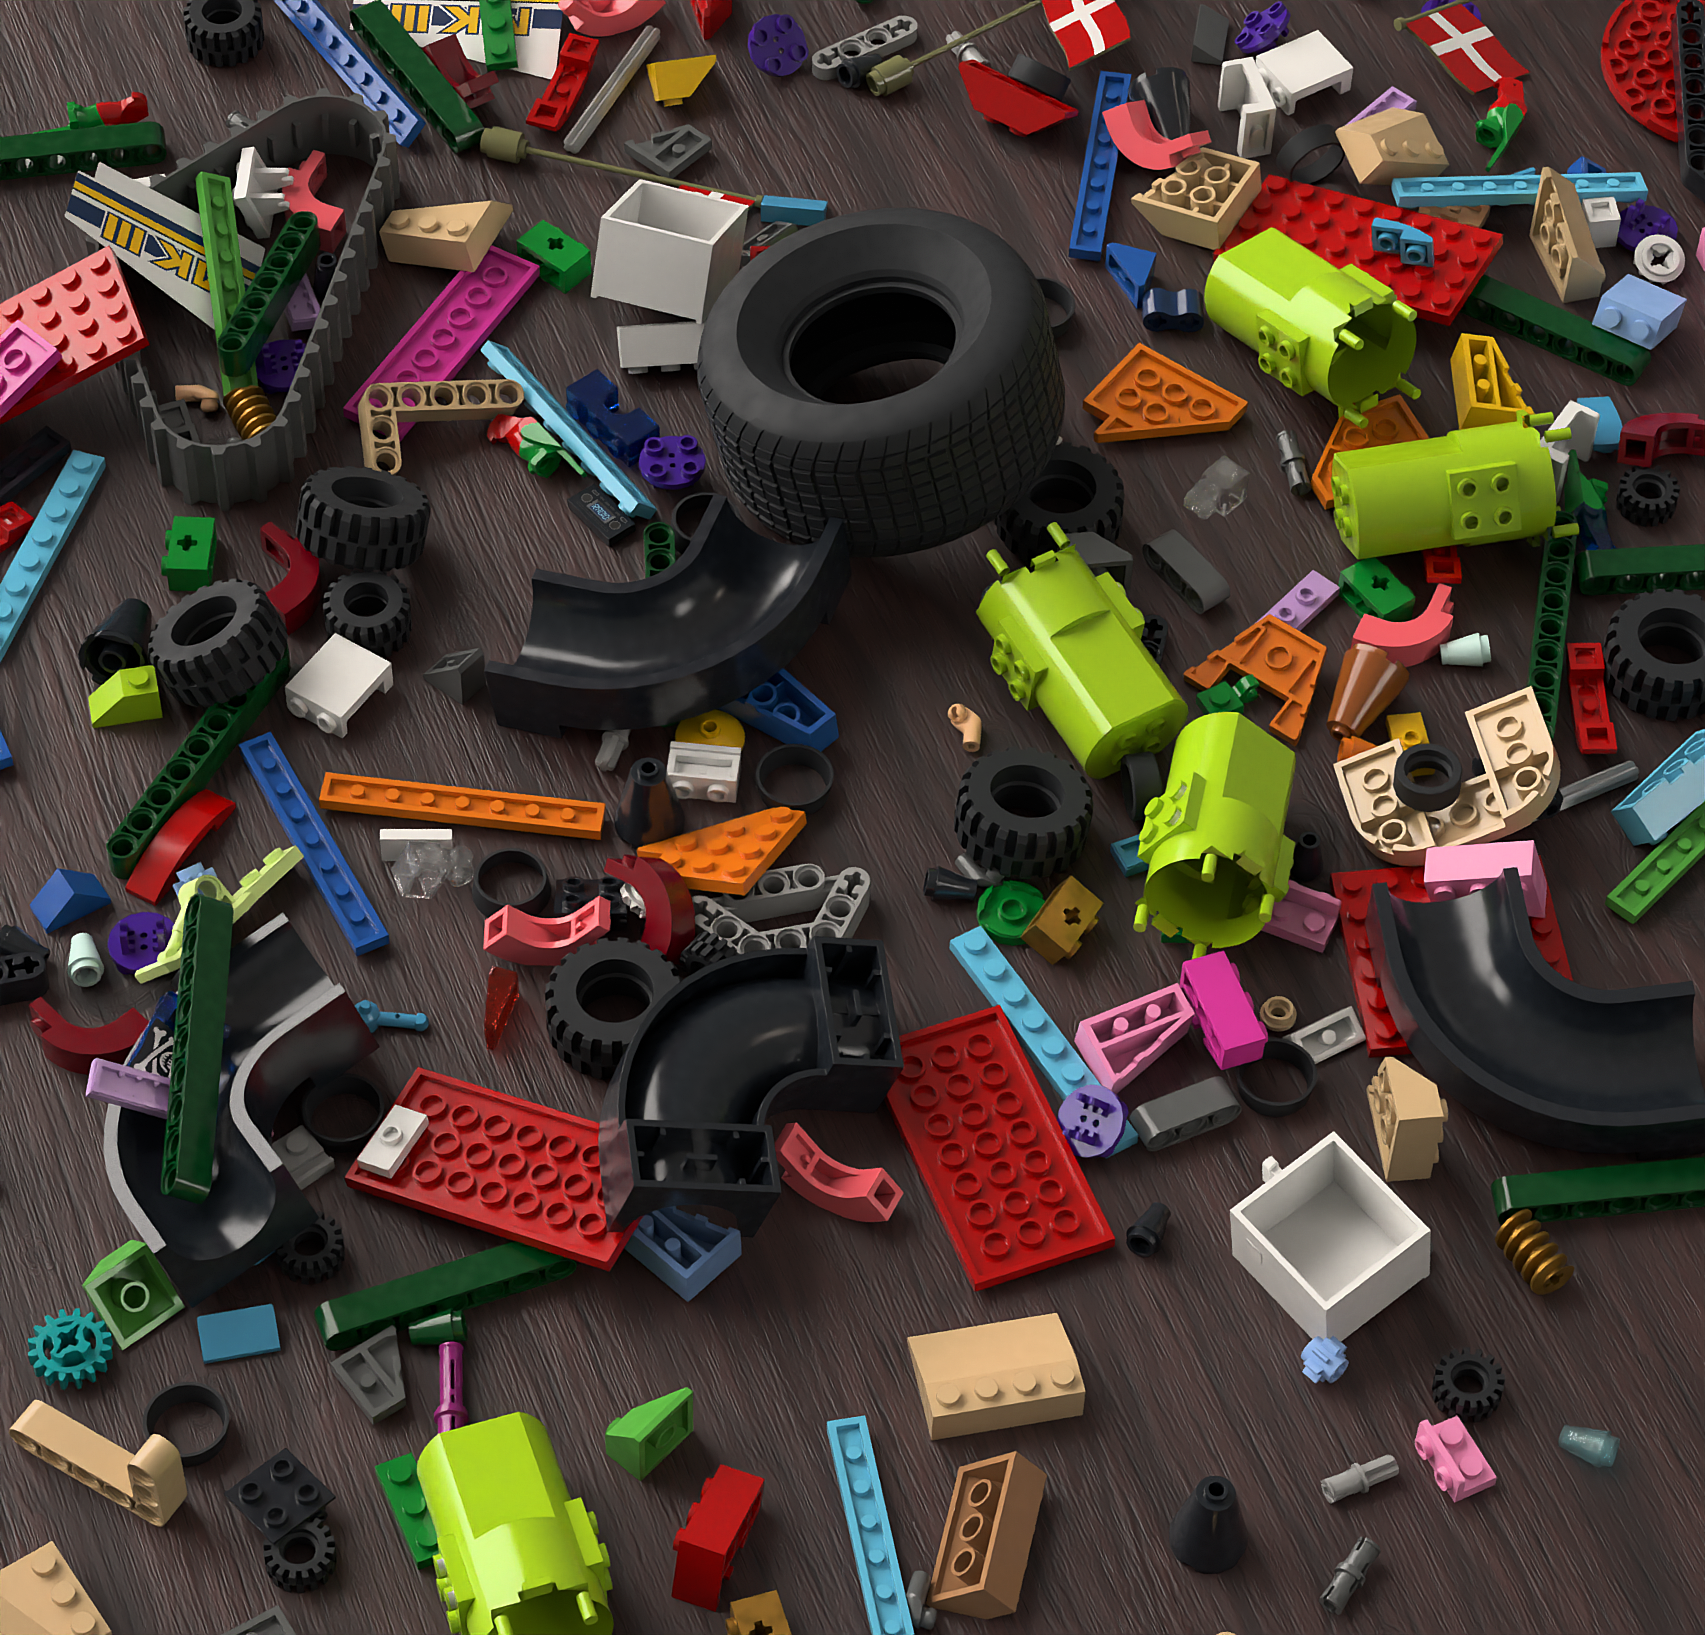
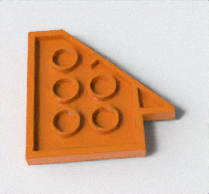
(1159, 398)
(1388, 424)
(731, 853)

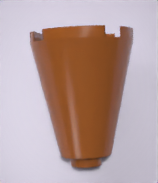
(1363, 690)

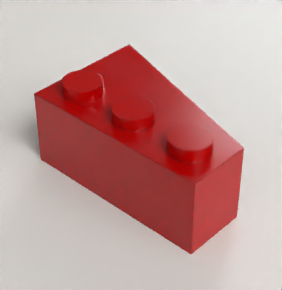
(714, 1534)

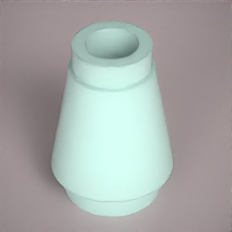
(1466, 651)
(84, 961)

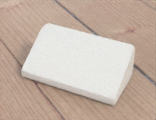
(1329, 1034)

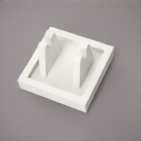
(257, 191)

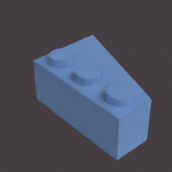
(684, 1249)

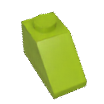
(126, 698)

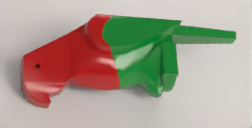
(106, 113)
(1503, 118)
(530, 443)

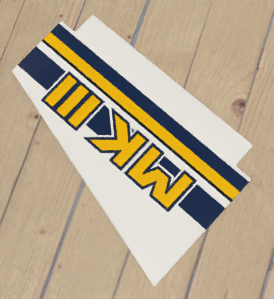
(535, 28)
(152, 236)

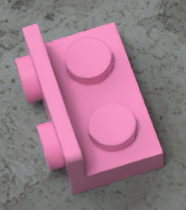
(1304, 917)
(1454, 1457)

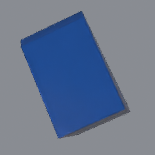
(1131, 269)
(67, 898)

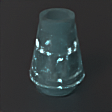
(1590, 1444)

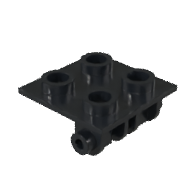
(576, 892)
(280, 1496)

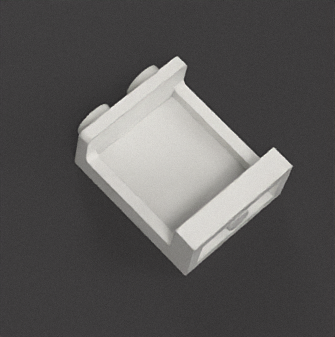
(1303, 69)
(1245, 91)
(1583, 427)
(337, 684)

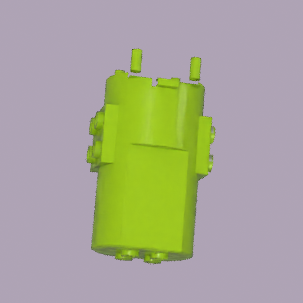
(1314, 322)
(1449, 490)
(1080, 657)
(1218, 834)
(510, 1536)

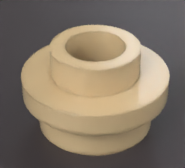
(1278, 1006)

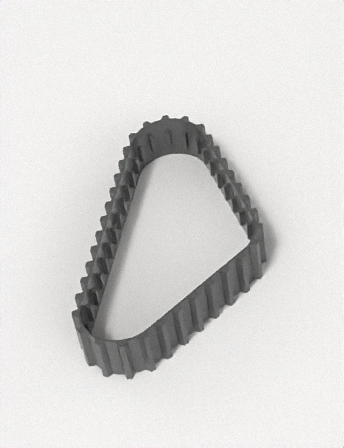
(281, 138)

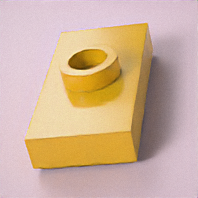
(1411, 732)

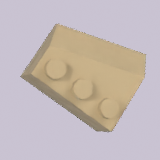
(1392, 146)
(1201, 198)
(444, 235)
(1565, 239)
(1406, 1120)
(46, 1598)

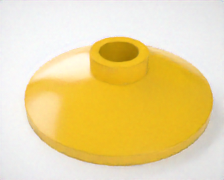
(725, 728)

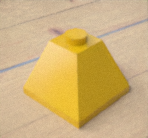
(678, 78)

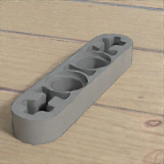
(896, 32)

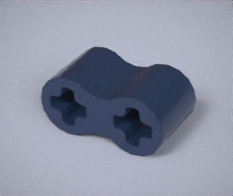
(1173, 310)

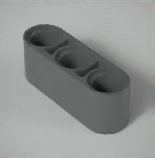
(1186, 571)
(1185, 1113)

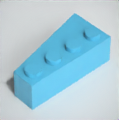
(1665, 794)

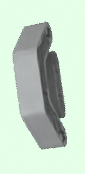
(796, 891)

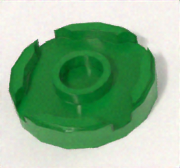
(1008, 911)

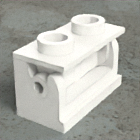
(704, 771)

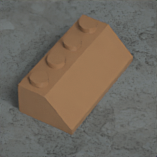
(987, 1537)

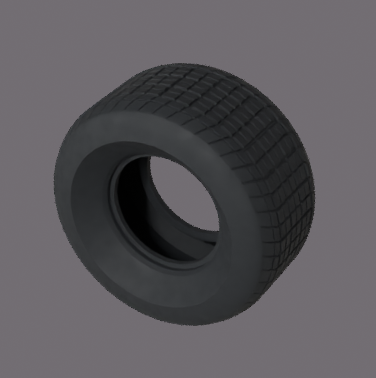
(860, 297)

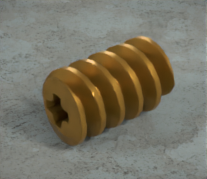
(249, 410)
(1532, 1254)

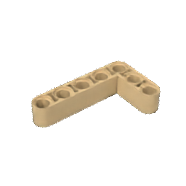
(426, 409)
(143, 1483)

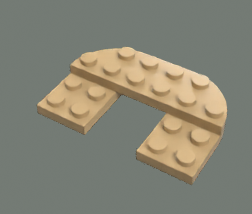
(1510, 795)

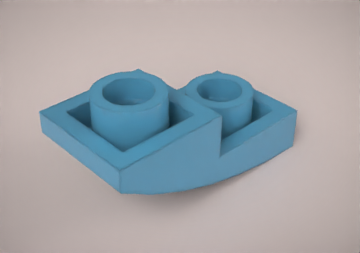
(1402, 239)
(1609, 423)

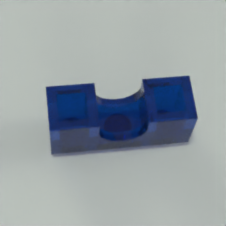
(594, 402)

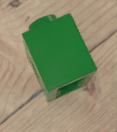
(560, 257)
(190, 553)
(1375, 591)

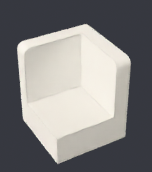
(1602, 220)

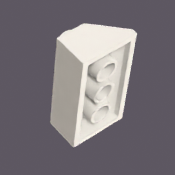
(659, 345)

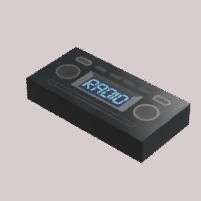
(601, 515)

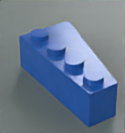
(786, 712)

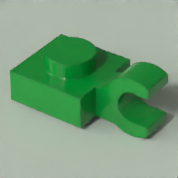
(1227, 699)

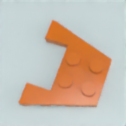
(1282, 663)

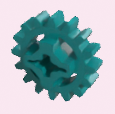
(70, 1348)

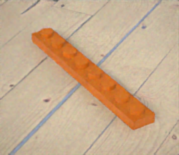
(462, 806)

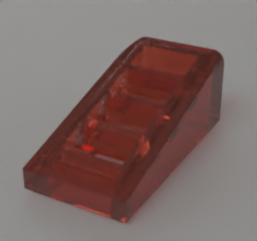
(500, 1001)

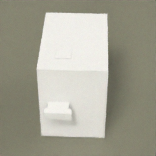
(668, 249)
(1329, 1239)

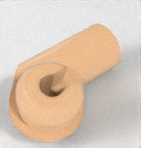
(198, 393)
(967, 723)

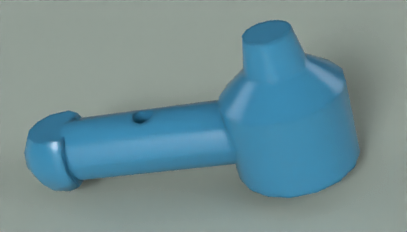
(374, 1018)

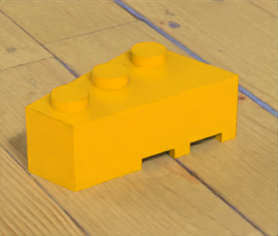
(1483, 384)

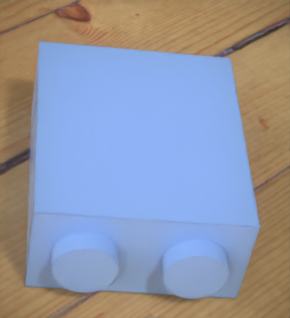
(1639, 311)

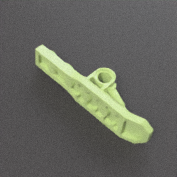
(252, 888)

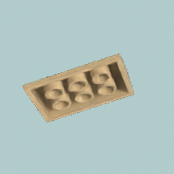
(997, 1376)

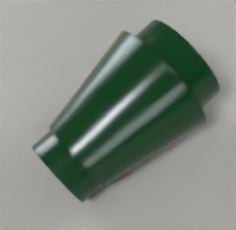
(439, 1328)

